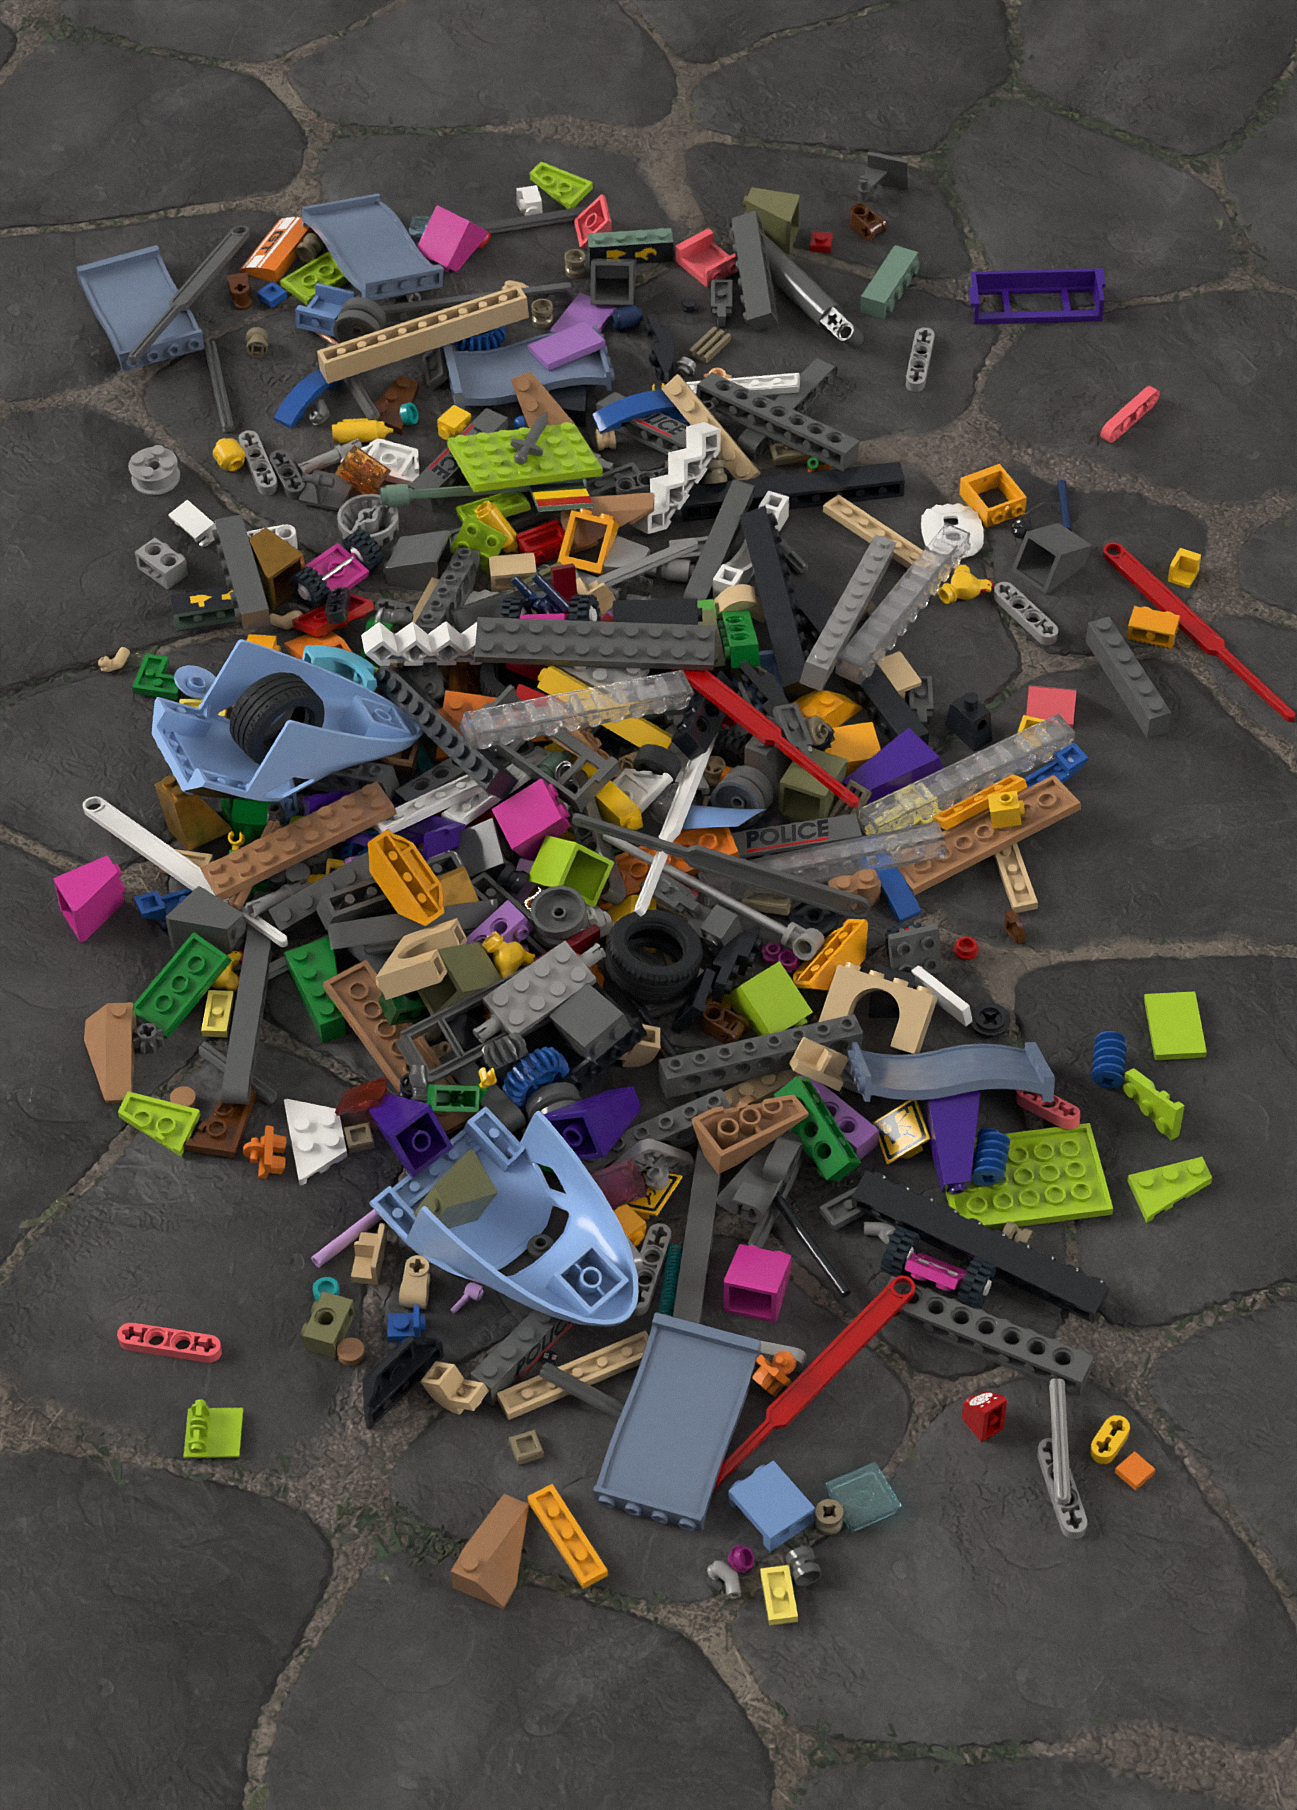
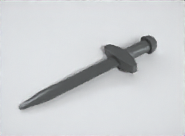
(528, 445)

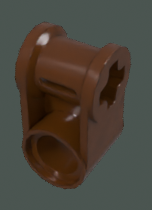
(865, 222)
(240, 290)
(723, 1024)

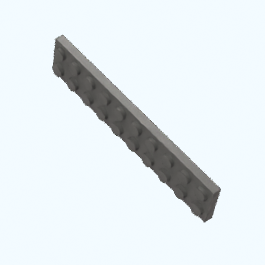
(595, 643)

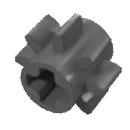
(148, 1038)

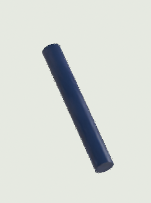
(1064, 504)

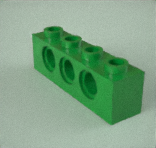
(739, 638)
(842, 1156)

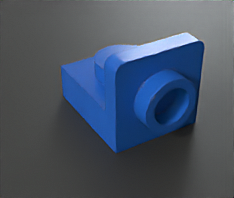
(405, 1325)

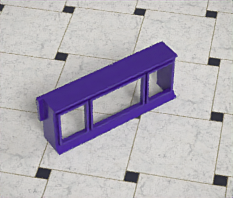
(1037, 281)
(436, 832)

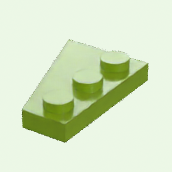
(561, 185)
(1154, 1104)
(160, 1120)
(1164, 1186)

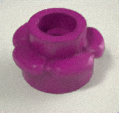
(770, 953)
(791, 958)
(741, 1558)

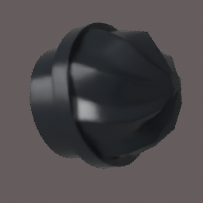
(1020, 527)

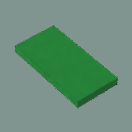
(181, 984)

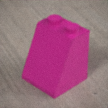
(450, 239)
(530, 817)
(90, 895)
(756, 1282)

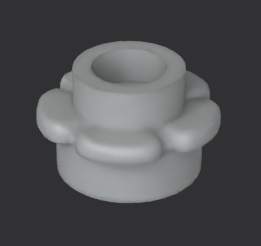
(685, 366)
(657, 1178)

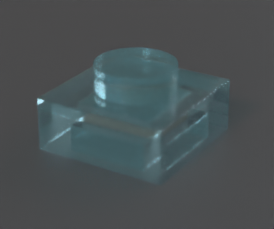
(418, 225)

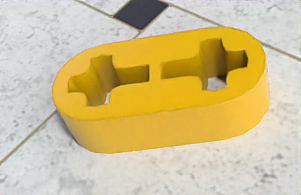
(1115, 1442)

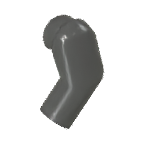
(321, 414)

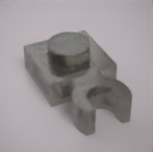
(636, 585)

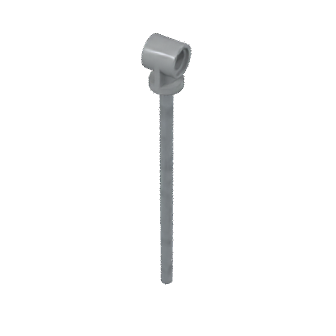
(792, 936)

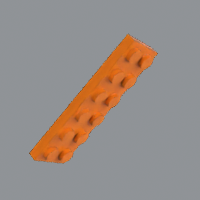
(635, 871)

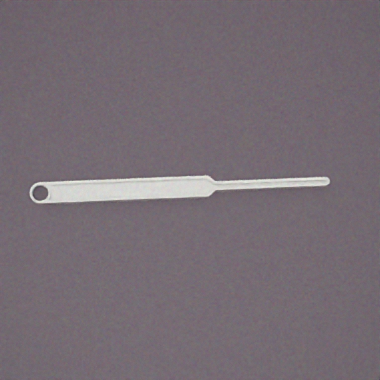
(674, 823)
(165, 857)

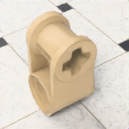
(415, 1284)

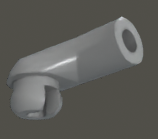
(879, 1229)
(728, 1575)

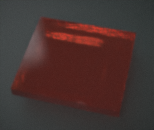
(362, 1097)

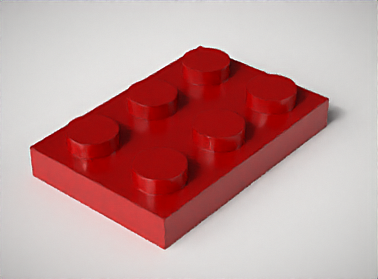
(316, 623)

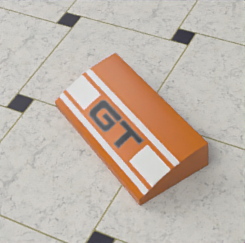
(277, 250)

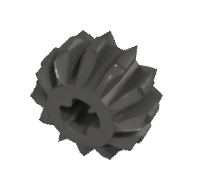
(504, 1050)

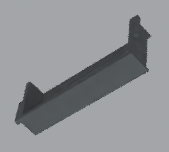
(591, 788)
(440, 1019)

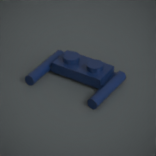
(543, 602)

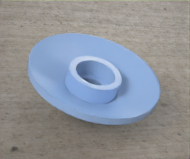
(194, 681)

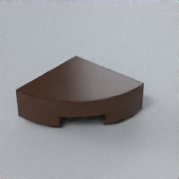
(1014, 927)

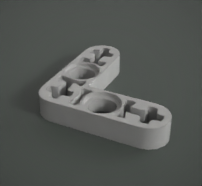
(650, 1153)

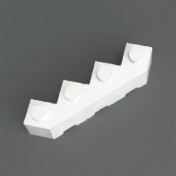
(684, 470)
(415, 646)

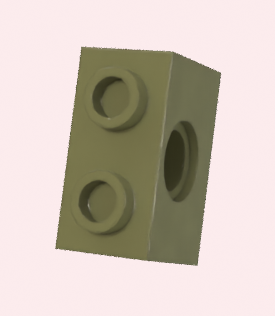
(325, 1338)

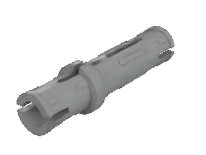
(328, 458)
(268, 901)

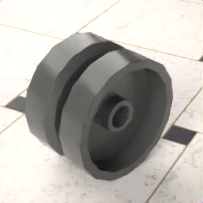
(358, 318)
(744, 789)
(558, 915)
(551, 1098)

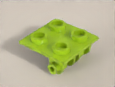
(479, 537)
(213, 1431)

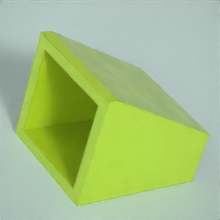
(572, 866)
(770, 1002)

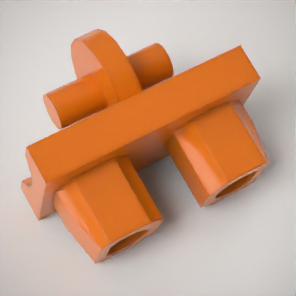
(264, 1152)
(773, 1375)

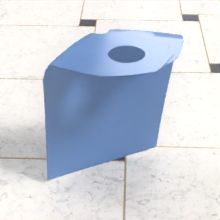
(717, 817)

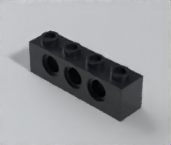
(700, 722)

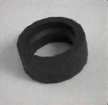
(657, 760)

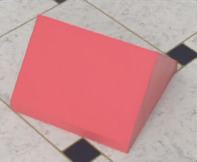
(593, 220)
(1048, 702)

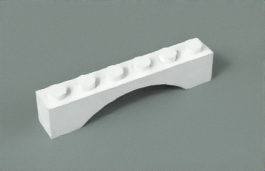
(740, 568)

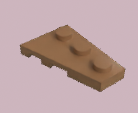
(536, 400)

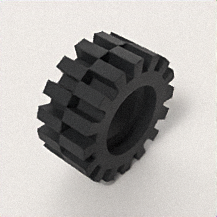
(730, 747)

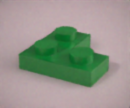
(152, 678)

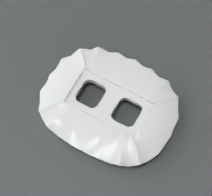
(968, 520)

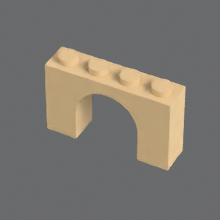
(417, 961)
(914, 1005)

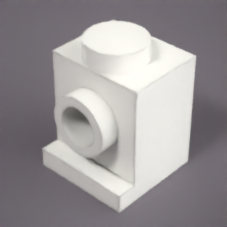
(529, 200)

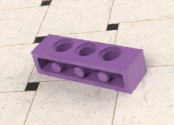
(505, 921)
(861, 1133)

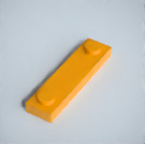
(978, 802)
(567, 1536)

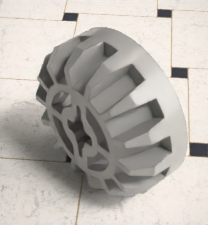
(367, 514)

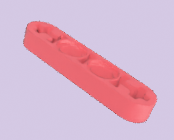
(1130, 414)
(171, 1338)

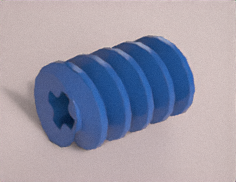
(1109, 1060)
(990, 1157)

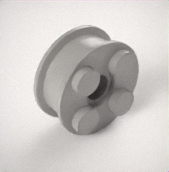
(154, 470)

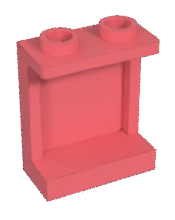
(704, 258)

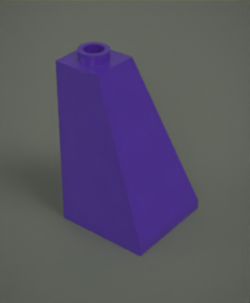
(896, 766)
(596, 1122)
(411, 1132)
(952, 1134)

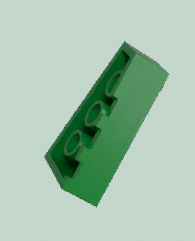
(308, 969)

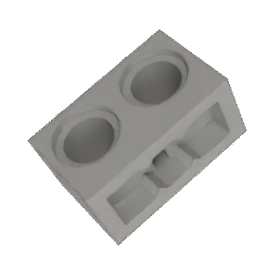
(161, 563)

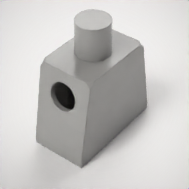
(626, 552)

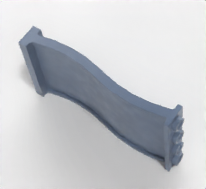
(372, 247)
(129, 299)
(485, 375)
(951, 1071)
(677, 1422)

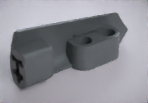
(759, 1180)

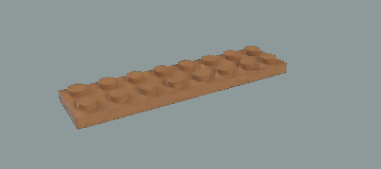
(976, 840)
(298, 841)
(357, 1000)

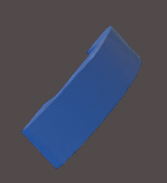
(302, 395)
(631, 408)
(1066, 764)
(898, 894)
(157, 907)

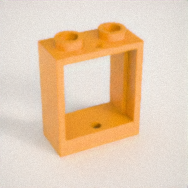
(994, 477)
(609, 539)

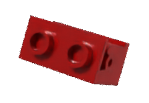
(543, 541)

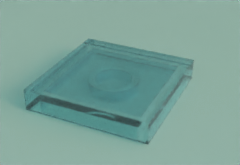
(864, 1496)

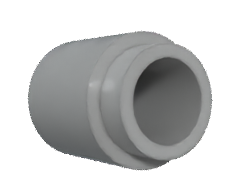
(677, 570)

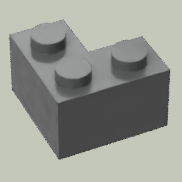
(715, 928)

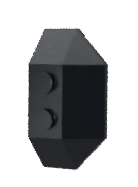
(397, 1375)

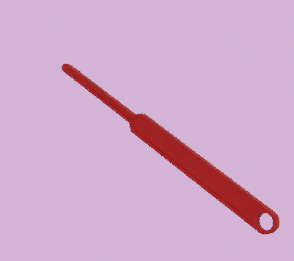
(1189, 622)
(761, 728)
(823, 1370)

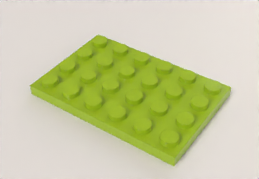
(490, 462)
(1047, 1180)

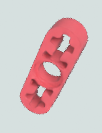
(1062, 1114)

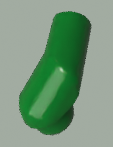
(813, 463)

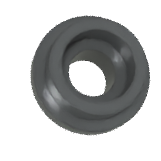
(540, 1239)

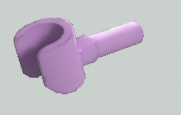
(471, 1291)

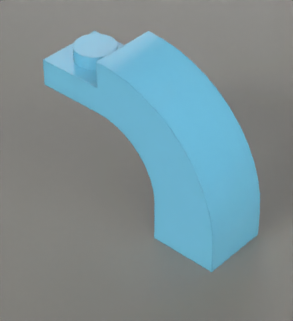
(342, 663)

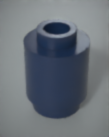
(626, 317)

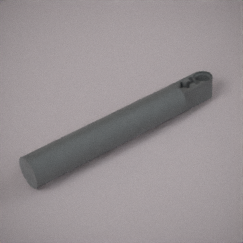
(809, 296)

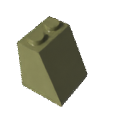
(778, 213)
(803, 796)
(467, 973)
(461, 1193)

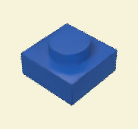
(271, 294)

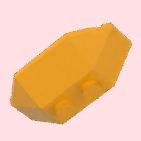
(829, 706)
(405, 878)
(841, 946)

